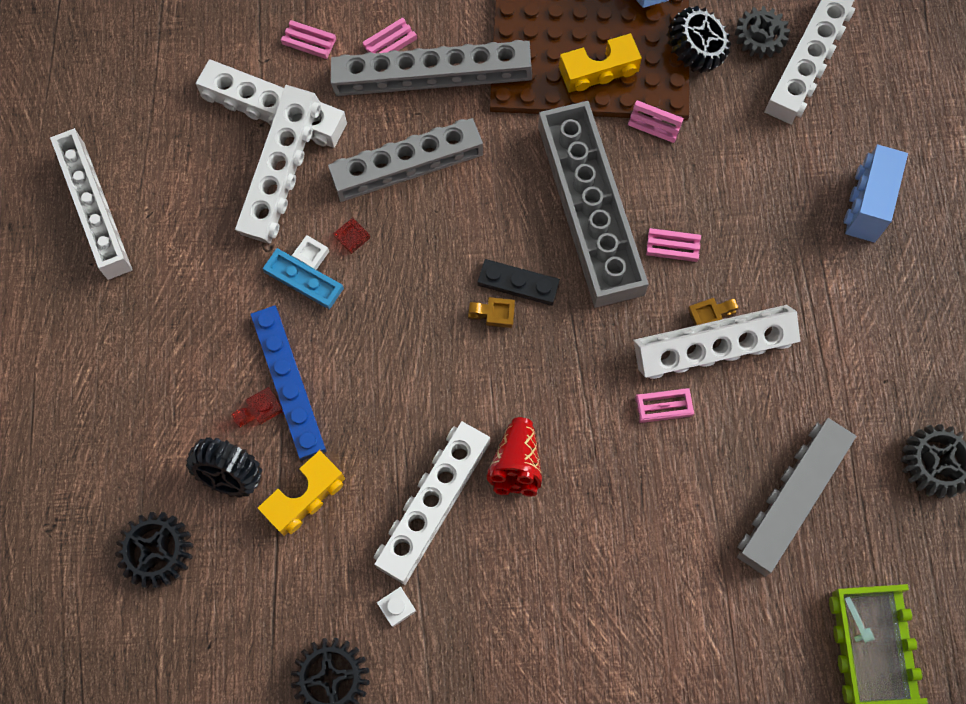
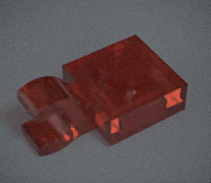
(261, 406)

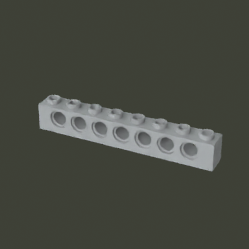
(441, 75)

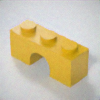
(581, 71)
(288, 512)

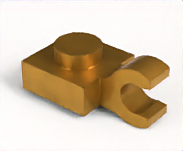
(497, 311)
(709, 311)

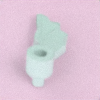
(866, 634)

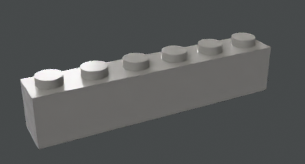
(795, 497)

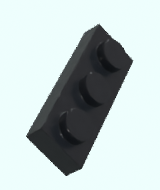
(518, 282)

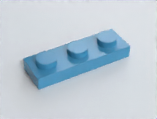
(303, 278)

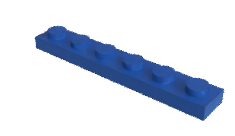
(288, 383)

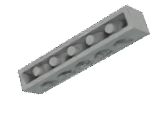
(399, 170)

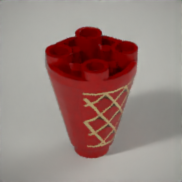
(516, 461)

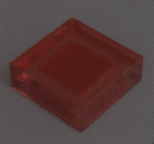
(352, 235)

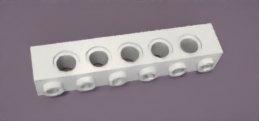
(827, 23)
(218, 76)
(291, 103)
(91, 204)
(783, 334)
(402, 567)

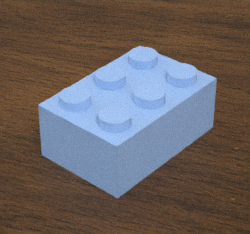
(875, 193)

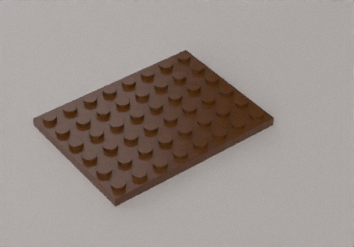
(572, 24)

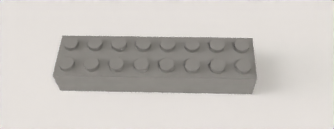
(592, 204)

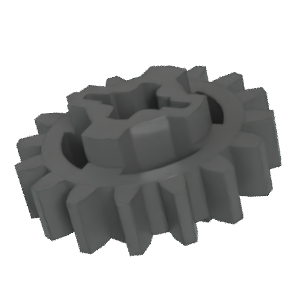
(762, 32)

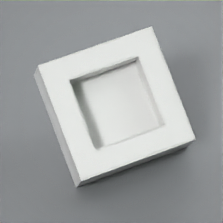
(311, 252)
(396, 607)

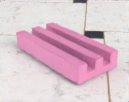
(311, 36)
(388, 36)
(654, 125)
(676, 236)
(641, 408)

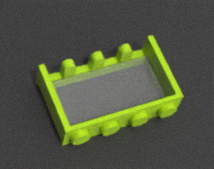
(884, 667)

